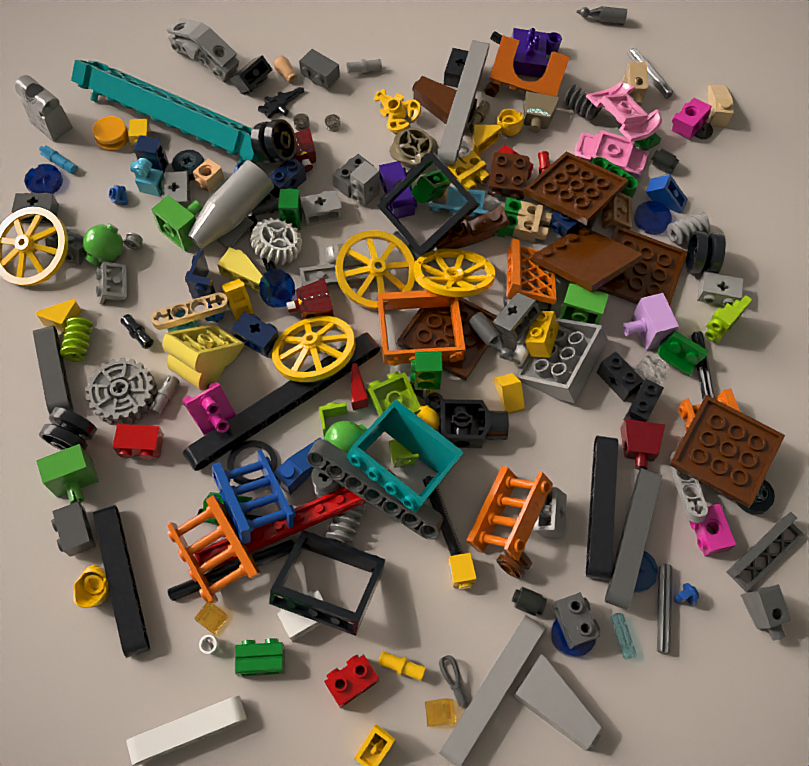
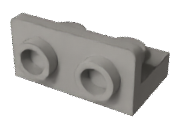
(112, 282)

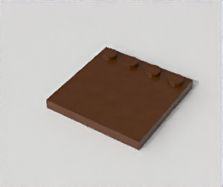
(576, 187)
(587, 258)
(653, 275)
(434, 330)
(727, 450)

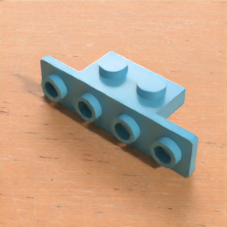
(456, 200)

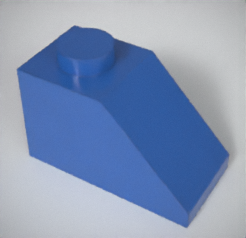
(667, 192)

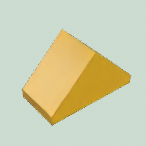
(485, 136)
(59, 314)
(510, 392)
(375, 747)

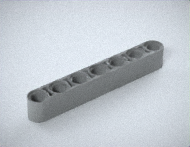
(491, 691)

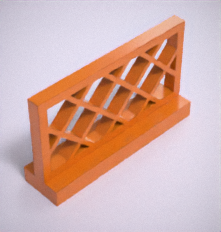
(516, 271)

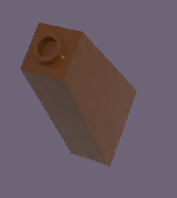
(436, 98)

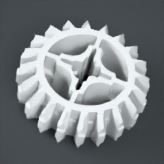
(276, 241)

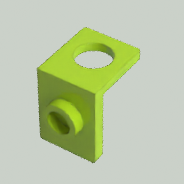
(330, 410)
(401, 456)

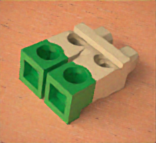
(525, 220)

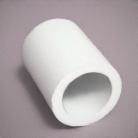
(520, 355)

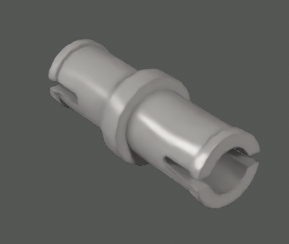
(364, 66)
(163, 395)

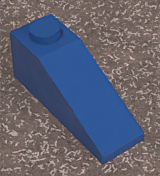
(295, 470)

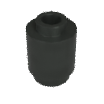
(664, 160)
(529, 601)

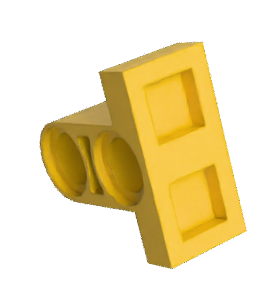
(238, 298)

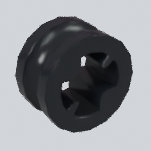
(434, 396)

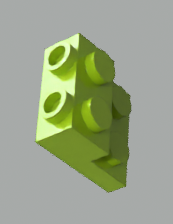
(725, 318)
(396, 387)

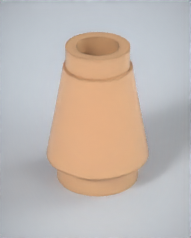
(284, 68)

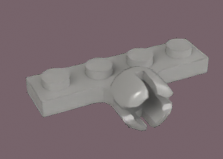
(327, 271)

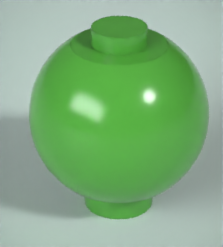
(102, 244)
(344, 434)

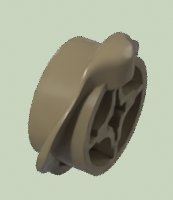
(414, 141)

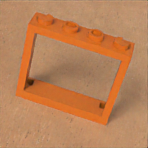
(414, 300)

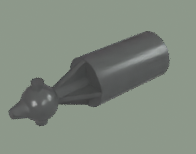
(605, 14)
(490, 335)

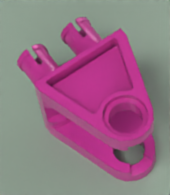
(210, 409)

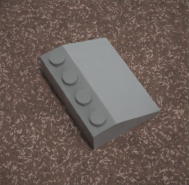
(570, 363)

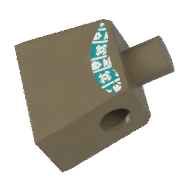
(539, 110)

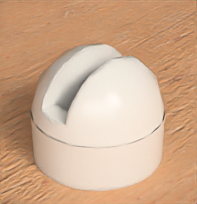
(205, 646)

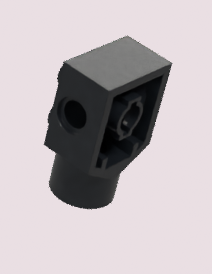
(471, 423)

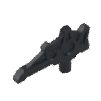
(277, 103)

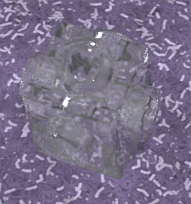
(653, 369)

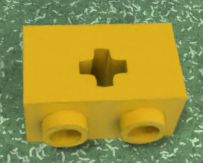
(542, 335)

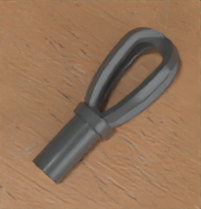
(456, 687)

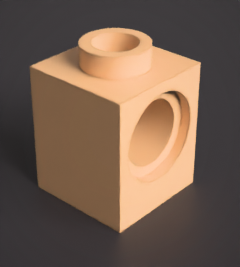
(208, 175)

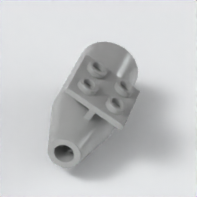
(227, 210)

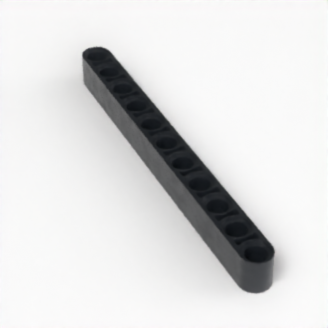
(272, 408)

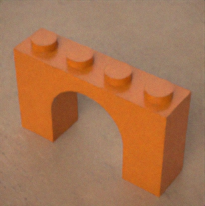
(504, 72)

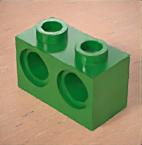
(290, 207)
(426, 370)

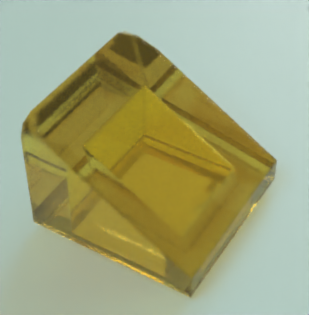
(211, 617)
(440, 712)

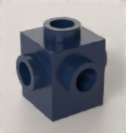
(563, 224)

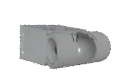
(42, 108)

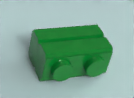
(430, 187)
(260, 658)

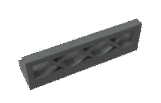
(760, 546)

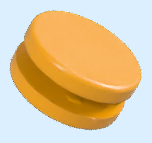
(110, 133)

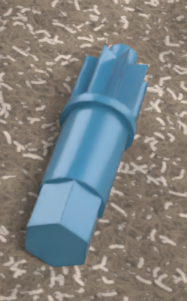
(55, 157)

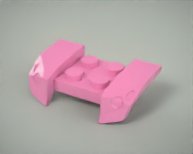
(634, 120)
(614, 149)

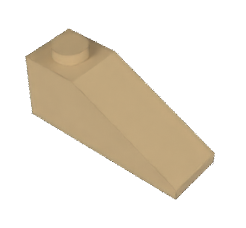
(721, 105)

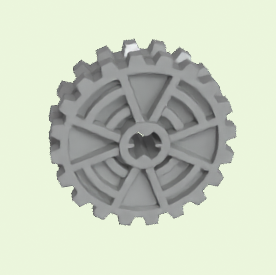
(106, 394)

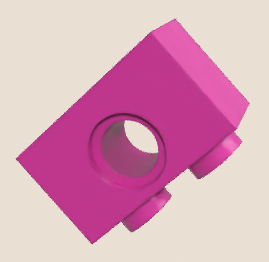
(691, 118)
(721, 540)

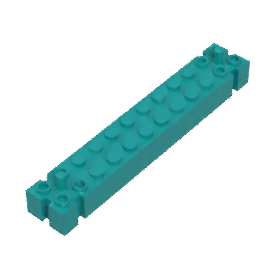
(164, 107)

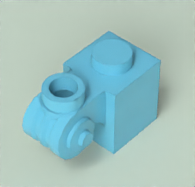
(147, 179)

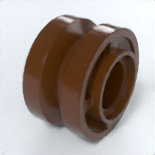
(514, 567)

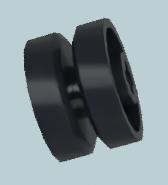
(273, 141)
(705, 252)
(67, 429)

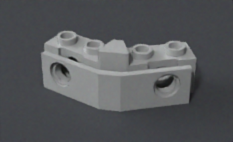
(202, 42)

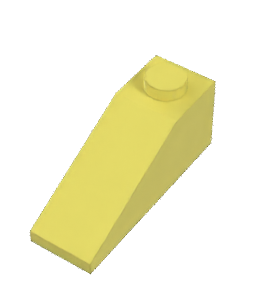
(237, 265)

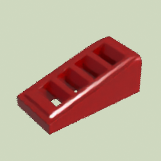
(358, 394)

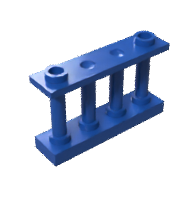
(237, 509)

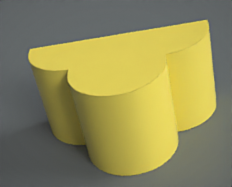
(201, 353)

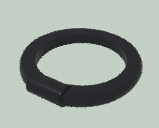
(252, 443)

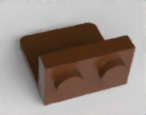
(508, 175)

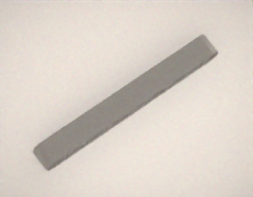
(463, 102)

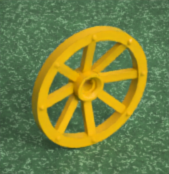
(28, 245)
(373, 272)
(454, 277)
(312, 345)

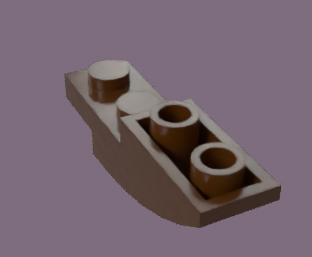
(476, 230)

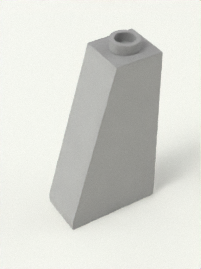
(553, 701)

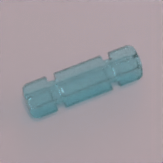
(623, 635)

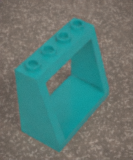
(418, 439)

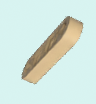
(189, 308)

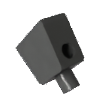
(767, 609)

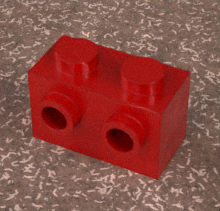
(138, 441)
(351, 680)

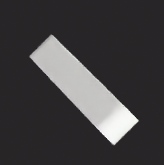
(186, 730)

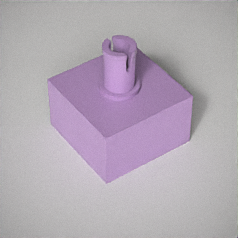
(652, 321)

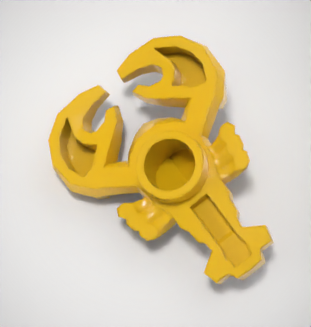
(397, 110)

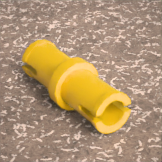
(402, 665)

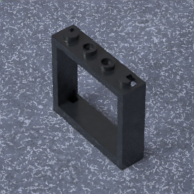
(450, 225)
(315, 608)

